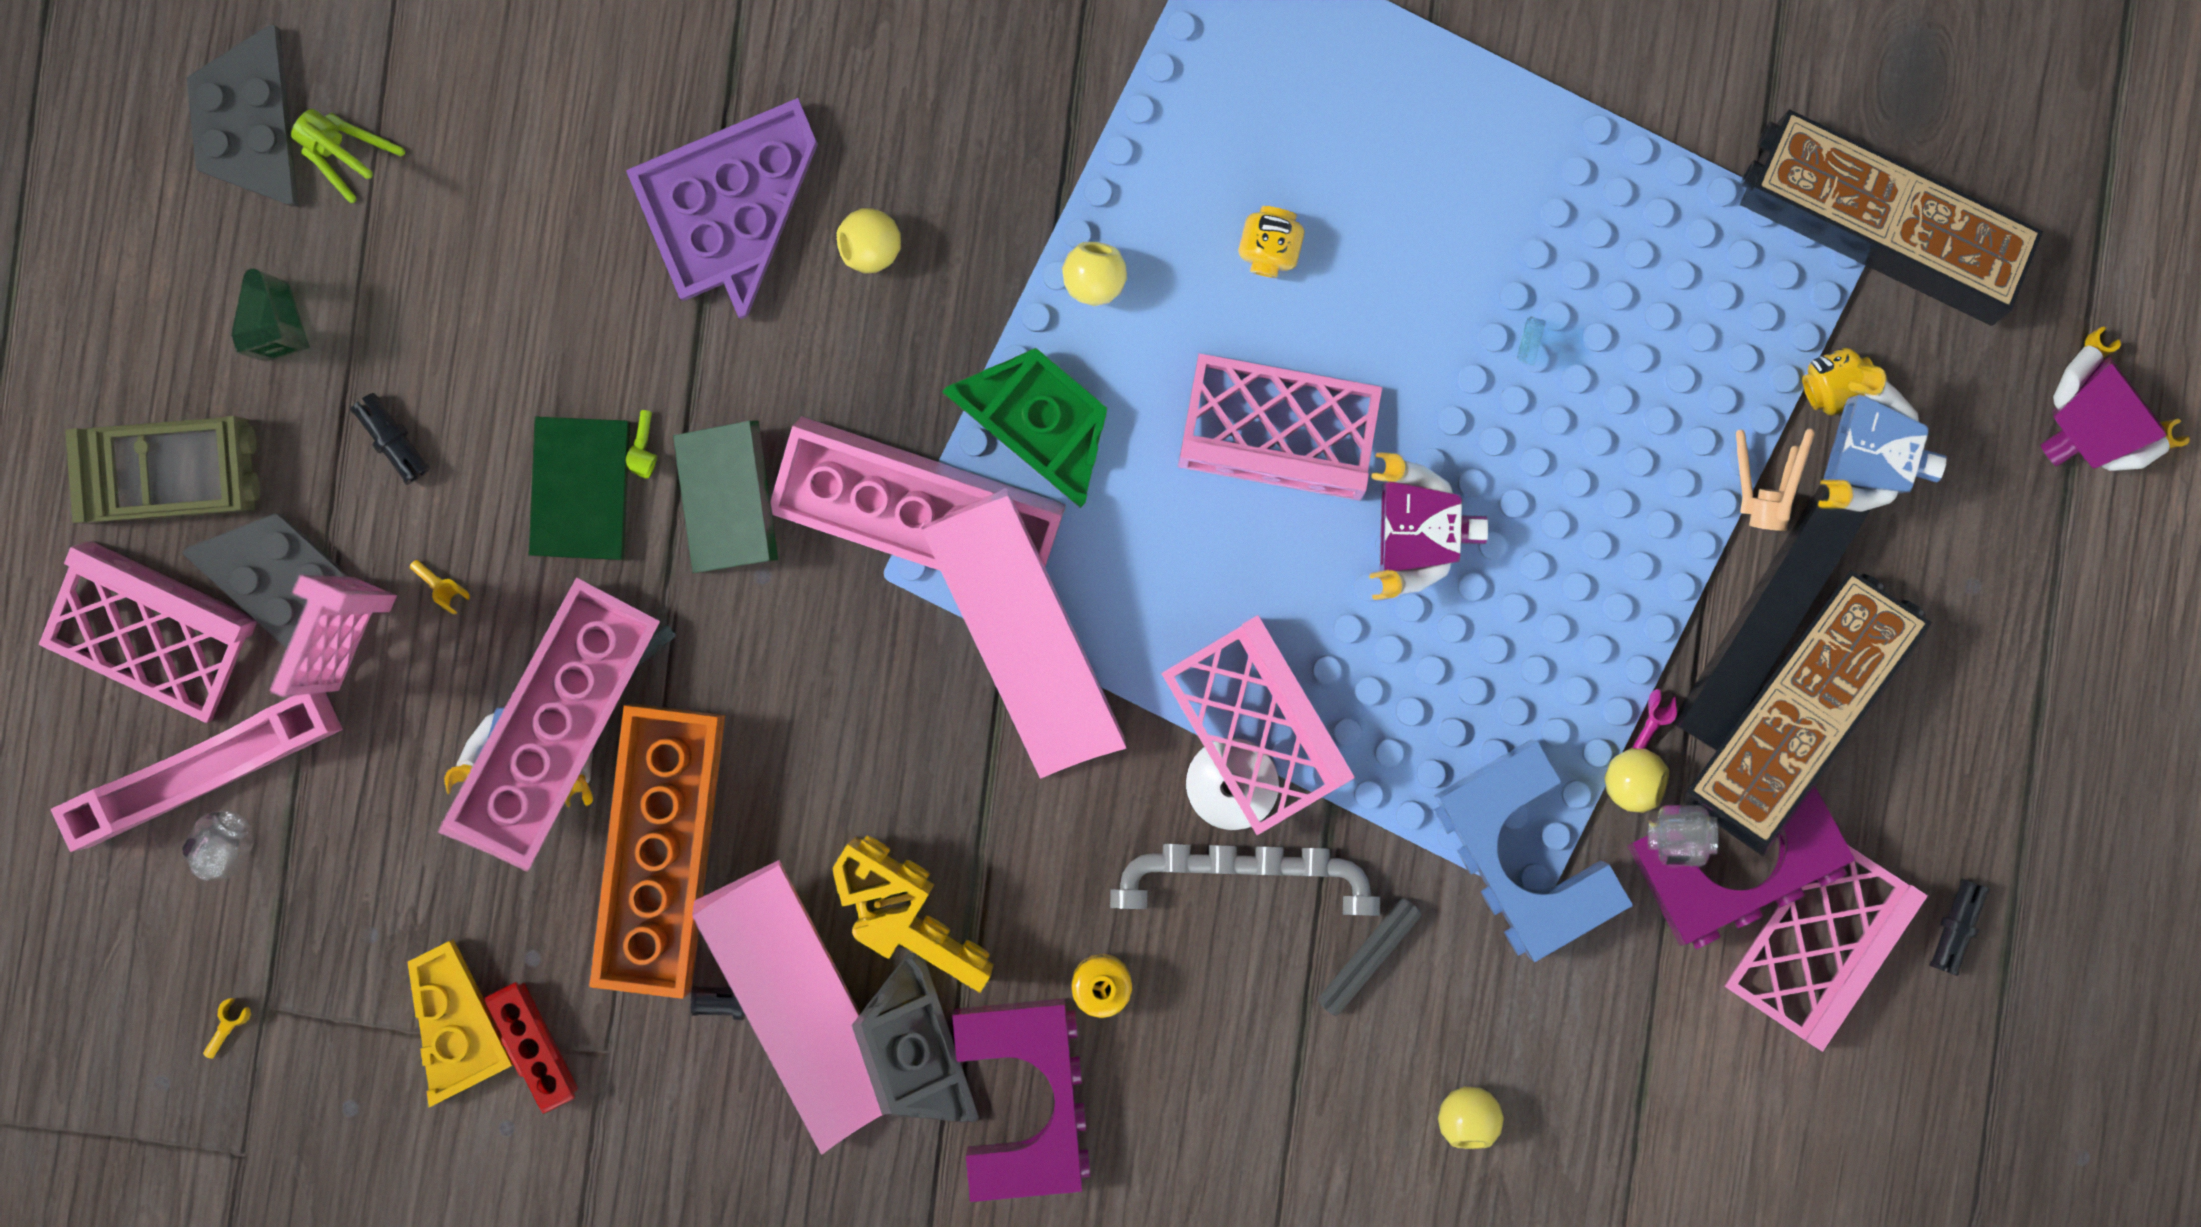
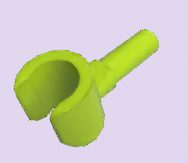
(638, 460)

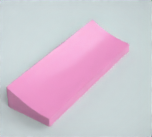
(886, 493)
(1024, 634)
(549, 726)
(791, 999)

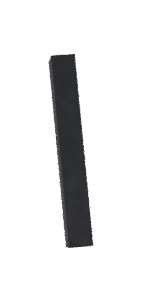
(1768, 620)

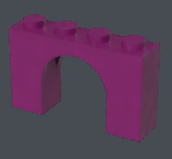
(1697, 907)
(1051, 1158)

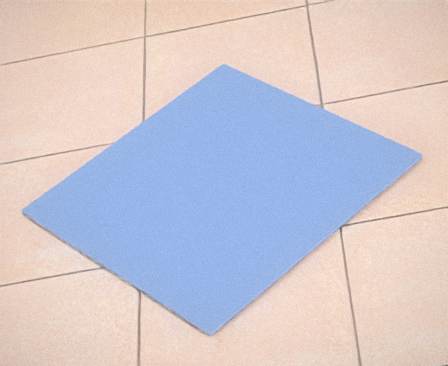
(1435, 221)

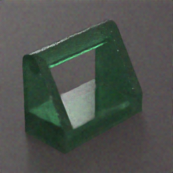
(267, 318)

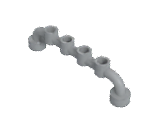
(1225, 861)

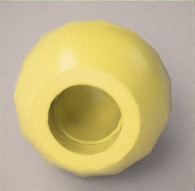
(868, 240)
(1094, 273)
(1637, 780)
(1470, 1118)

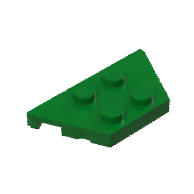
(1038, 417)

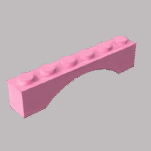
(196, 771)

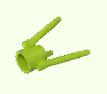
(321, 137)

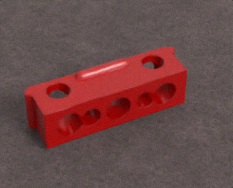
(525, 1061)

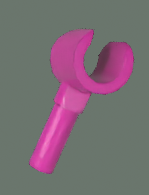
(1657, 717)

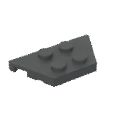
(244, 118)
(261, 568)
(912, 1049)

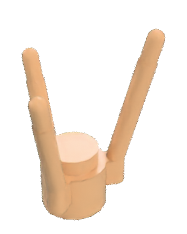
(1772, 507)

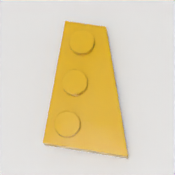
(455, 1024)

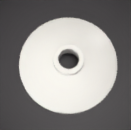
(1208, 796)

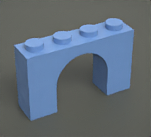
(1537, 918)

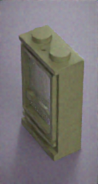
(161, 470)

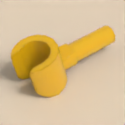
(442, 589)
(225, 1026)

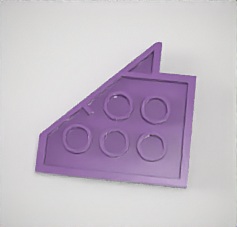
(726, 201)

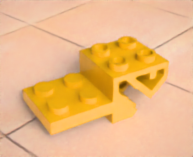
(867, 874)

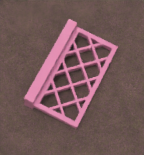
(1274, 466)
(154, 592)
(327, 632)
(1293, 704)
(1853, 973)

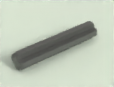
(1369, 957)

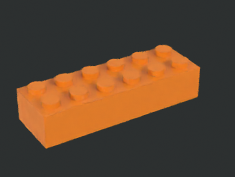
(657, 850)

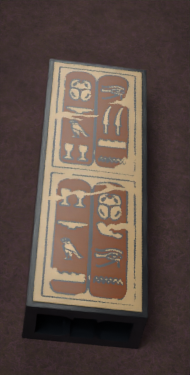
(1890, 217)
(1808, 711)

